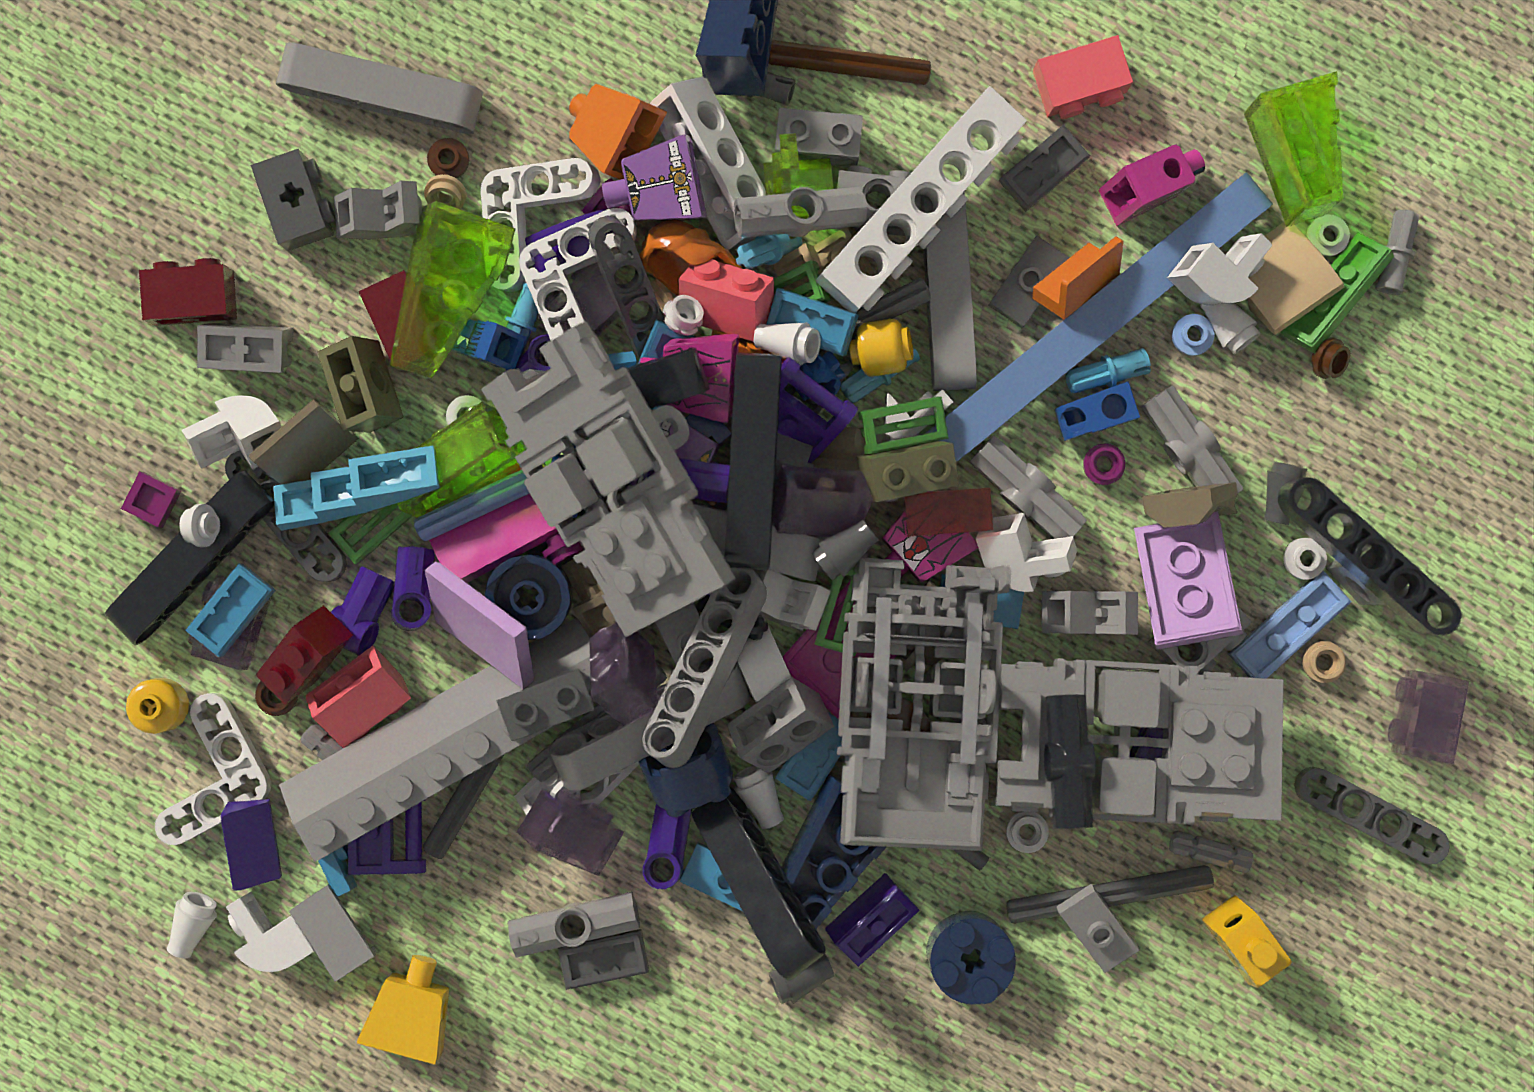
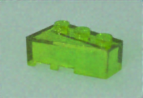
(1299, 147)
(468, 457)

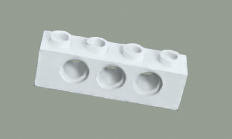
(719, 156)

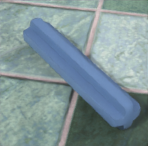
(471, 506)

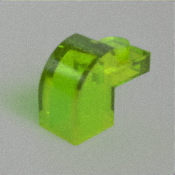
(789, 172)

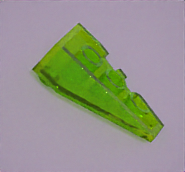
(447, 276)

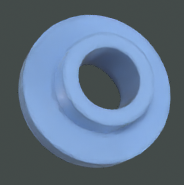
(1184, 344)

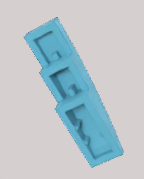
(356, 489)

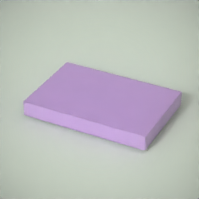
(1188, 583)
(480, 624)

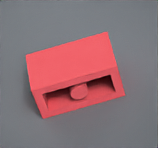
(1083, 77)
(730, 296)
(358, 697)

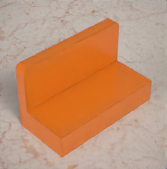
(1079, 278)

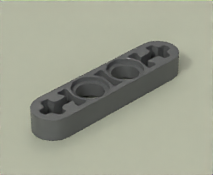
(634, 291)
(311, 561)
(1371, 815)

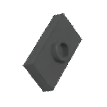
(1044, 168)
(1016, 293)
(604, 959)

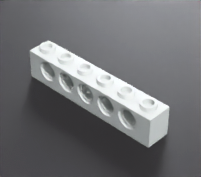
(987, 116)

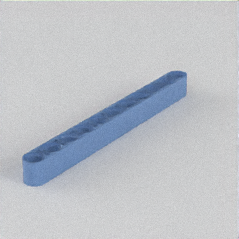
(1100, 317)

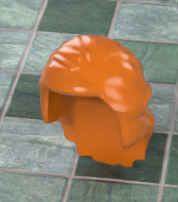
(674, 247)

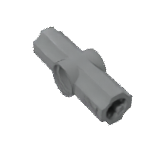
(775, 216)
(1188, 440)
(1027, 489)
(547, 929)

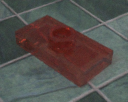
(948, 512)

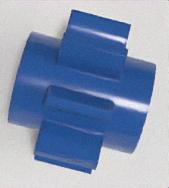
(824, 371)

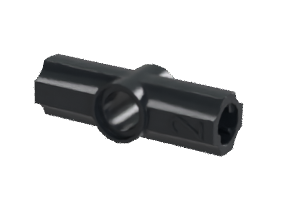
(1069, 761)

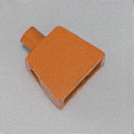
(612, 127)

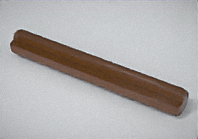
(850, 62)

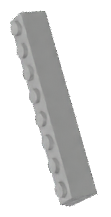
(420, 750)

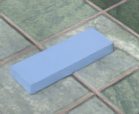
(1290, 627)

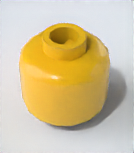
(882, 347)
(170, 705)

